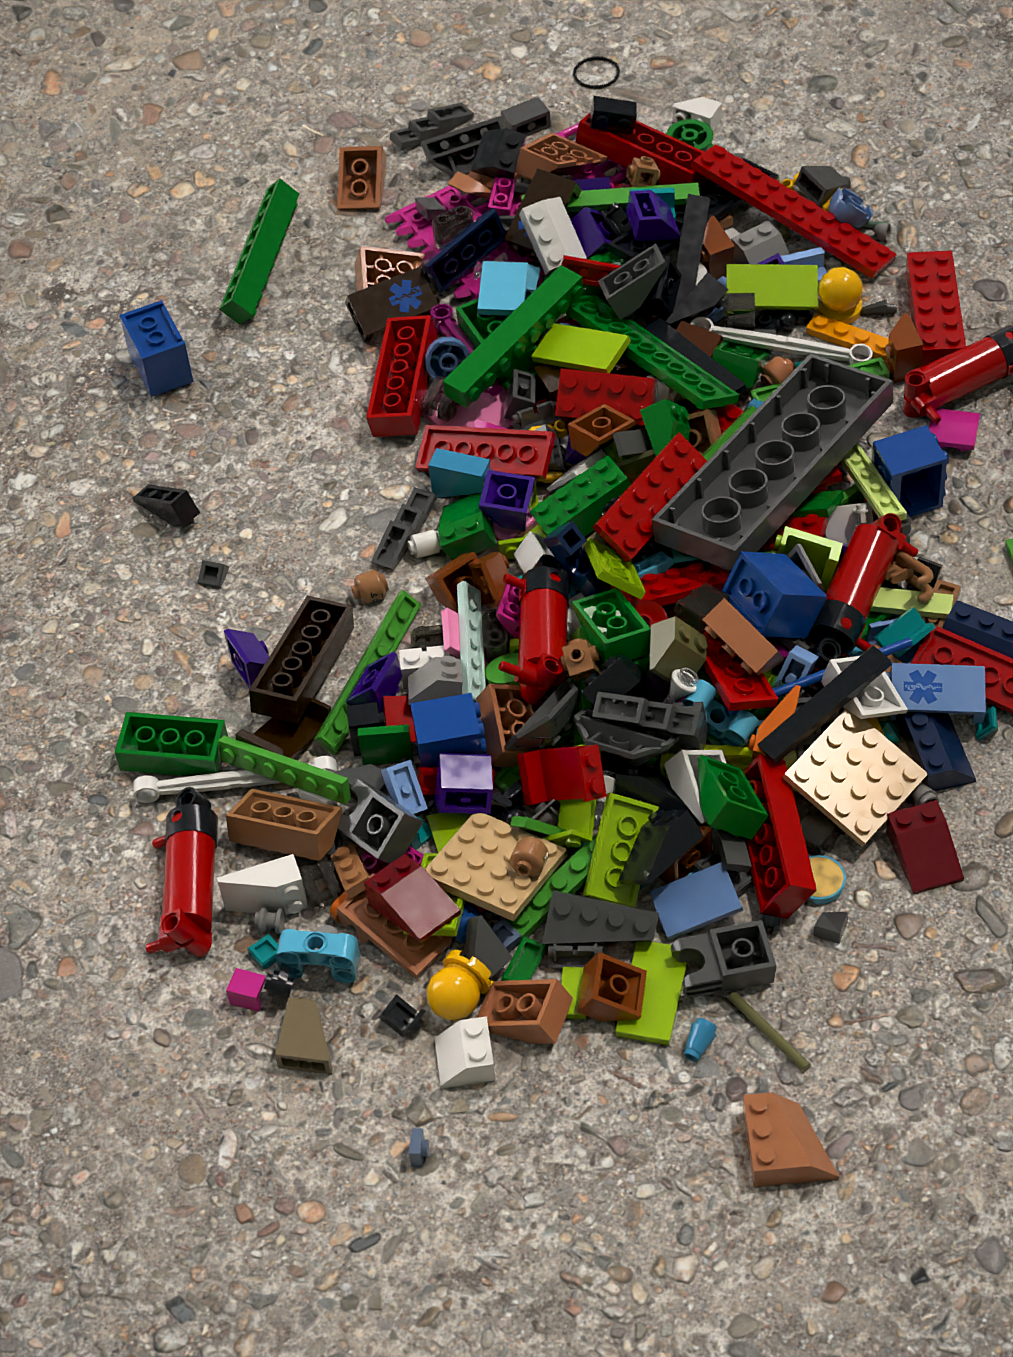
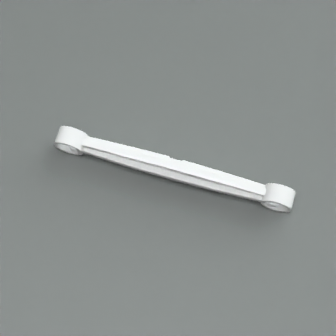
(786, 344)
(149, 788)

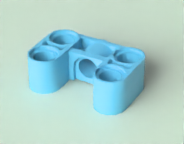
(731, 730)
(336, 951)

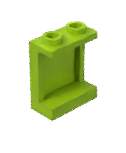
(821, 551)

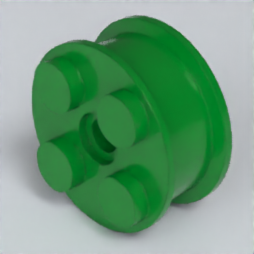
(693, 133)

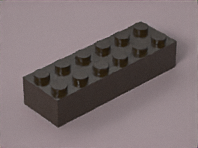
(301, 659)

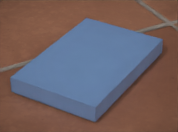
(695, 901)

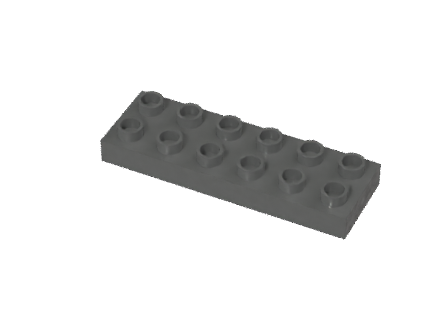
(772, 461)

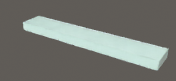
(471, 639)

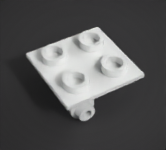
(845, 520)

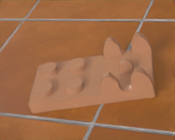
(390, 938)

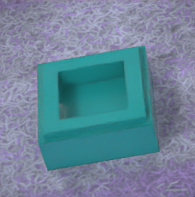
(264, 951)

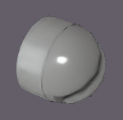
(882, 231)

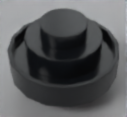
(279, 984)

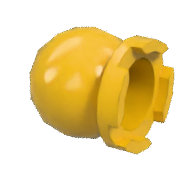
(840, 295)
(457, 986)

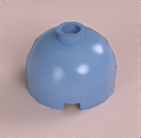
(849, 208)
(444, 356)

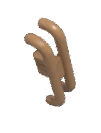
(903, 569)

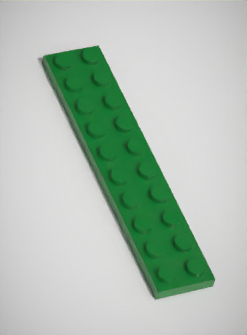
(654, 355)

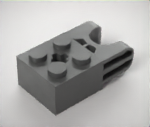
(379, 823)
(728, 959)

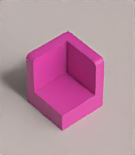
(245, 989)

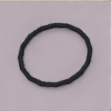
(596, 58)

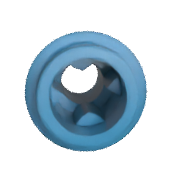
(700, 1037)

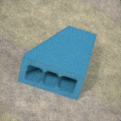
(457, 473)

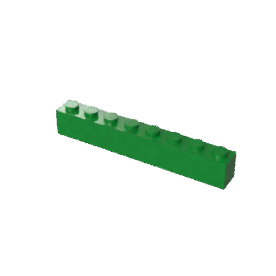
(259, 252)
(513, 336)

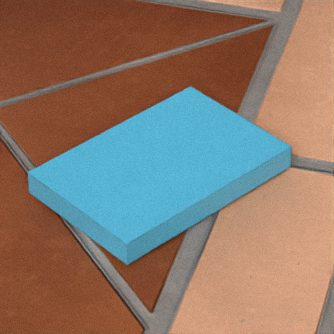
(502, 287)

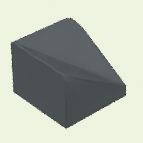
(831, 926)

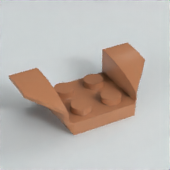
(474, 184)

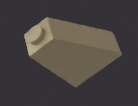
(302, 1039)

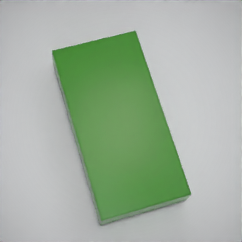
(535, 826)

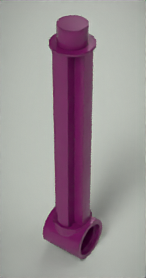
(446, 325)

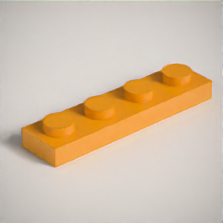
(846, 335)

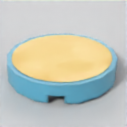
(829, 879)

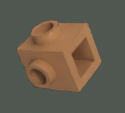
(643, 172)
(580, 659)

